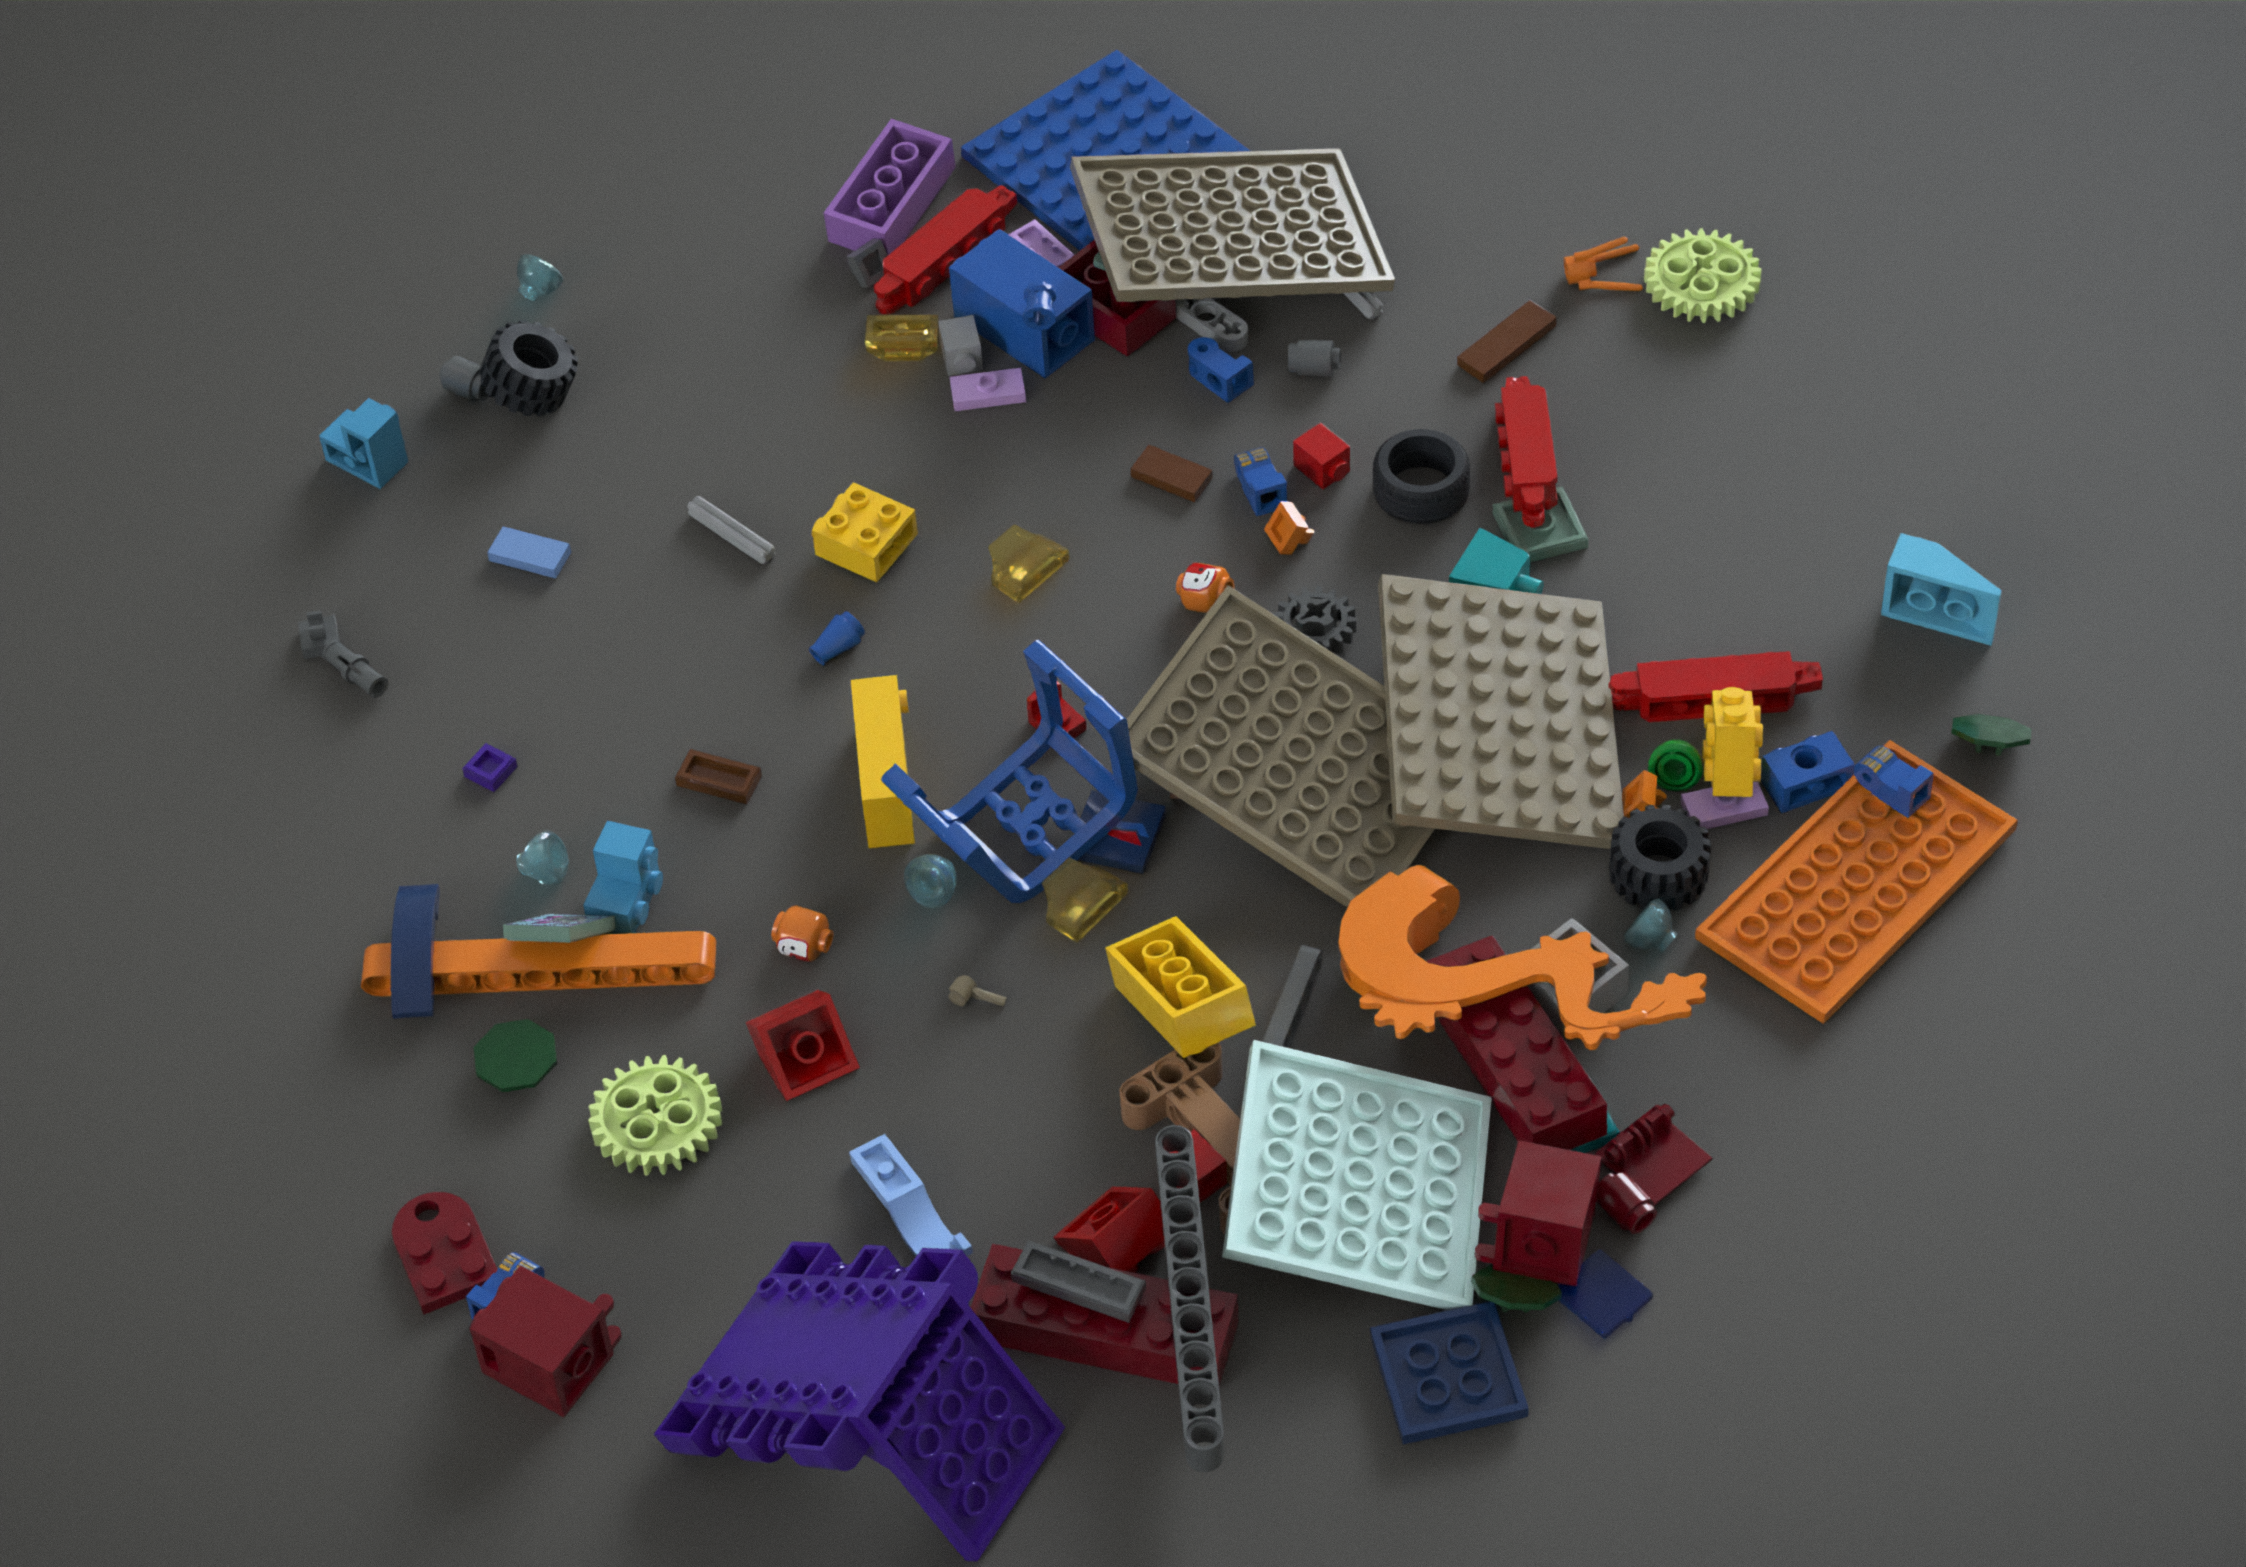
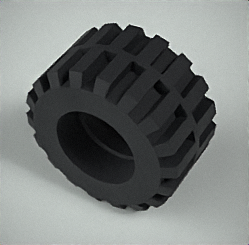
(528, 368)
(1666, 834)

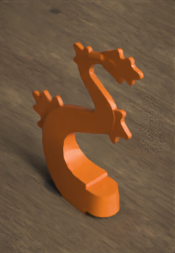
(1404, 916)

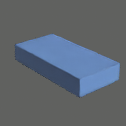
(529, 552)

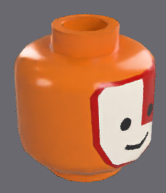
(1202, 586)
(802, 933)

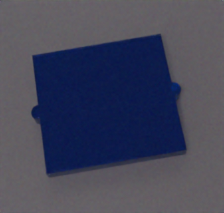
(1604, 1294)

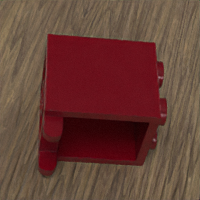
(1543, 1214)
(544, 1339)

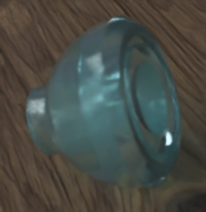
(537, 277)
(544, 859)
(930, 880)
(1651, 927)

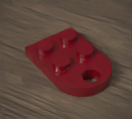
(442, 1254)

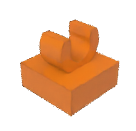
(1287, 528)
(1641, 793)

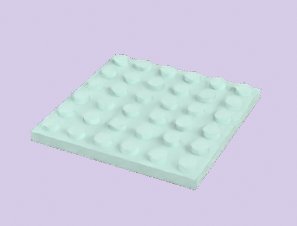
(1358, 1177)

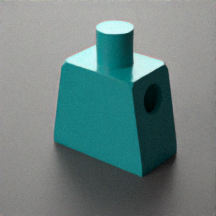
(1495, 564)

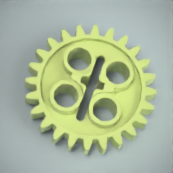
(1702, 275)
(655, 1115)

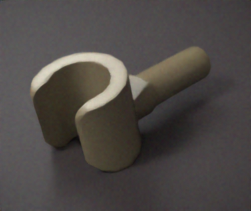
(965, 987)

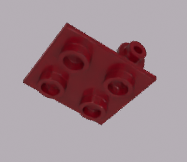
(1654, 1153)

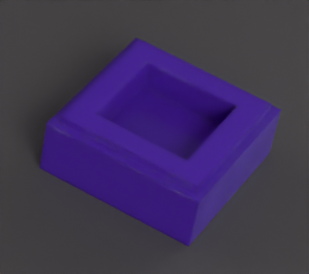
(489, 767)

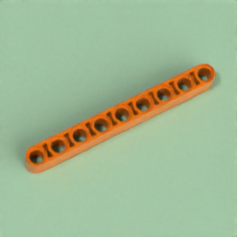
(537, 965)

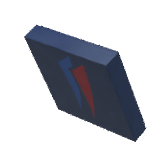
(1131, 840)

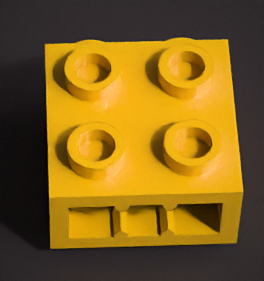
(864, 532)
(1732, 743)

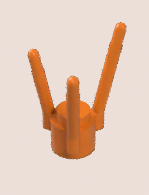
(1582, 266)

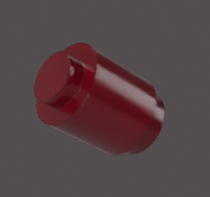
(1626, 1202)

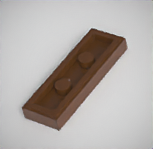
(1506, 341)

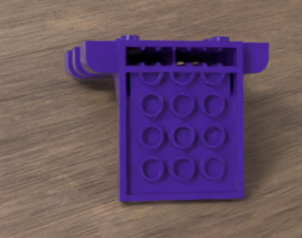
(877, 1367)

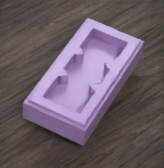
(1042, 242)
(987, 389)
(1724, 810)

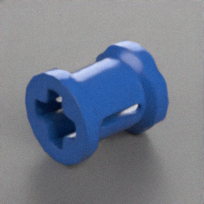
(1039, 305)

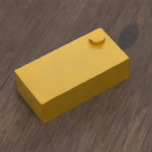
(880, 745)
(1180, 986)

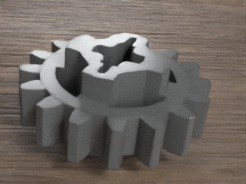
(1317, 617)

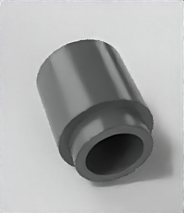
(1314, 357)
(463, 378)

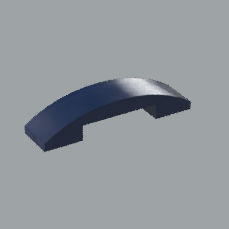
(413, 950)

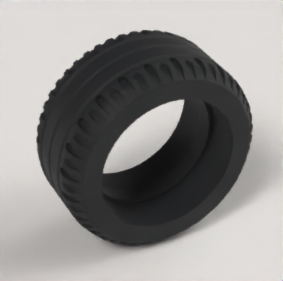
(1415, 502)

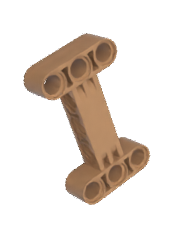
(1186, 1103)

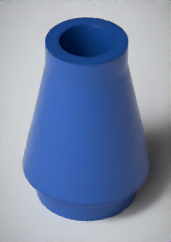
(839, 636)

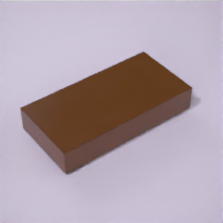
(1171, 473)
(718, 776)

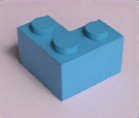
(366, 443)
(625, 876)

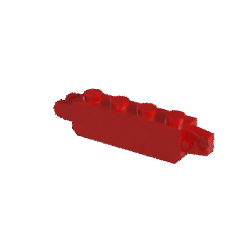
(925, 257)
(1528, 450)
(1683, 687)

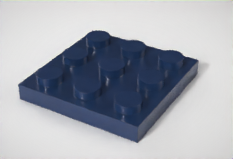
(1448, 1372)

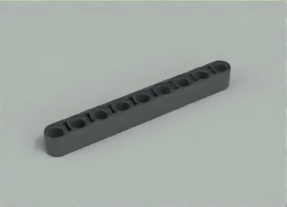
(1189, 1311)

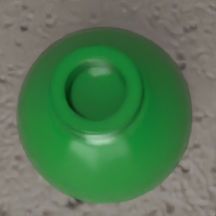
(1676, 765)

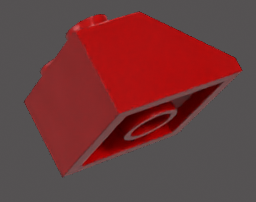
(803, 1044)
(1116, 1229)

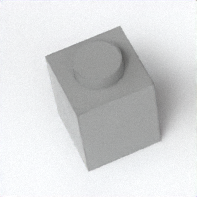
(960, 345)

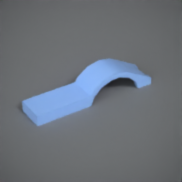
(904, 1197)

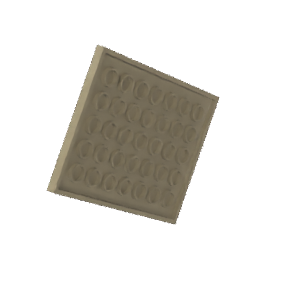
(1230, 224)
(1499, 712)
(1277, 748)

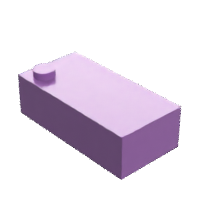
(890, 187)

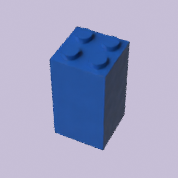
(991, 288)

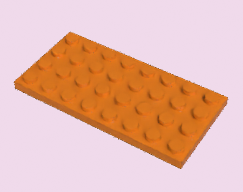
(1852, 888)

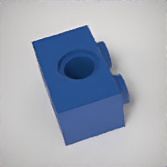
(1806, 771)

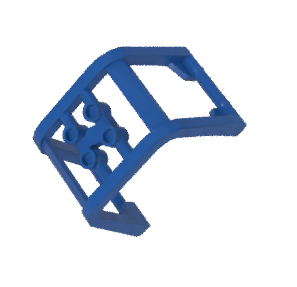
(1117, 788)

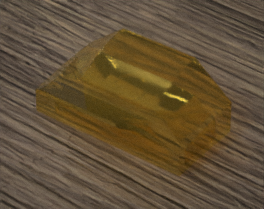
(902, 336)
(1024, 561)
(1080, 897)

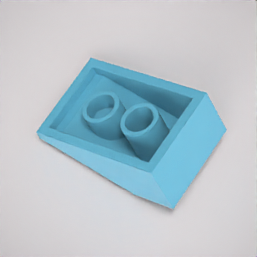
(1939, 591)

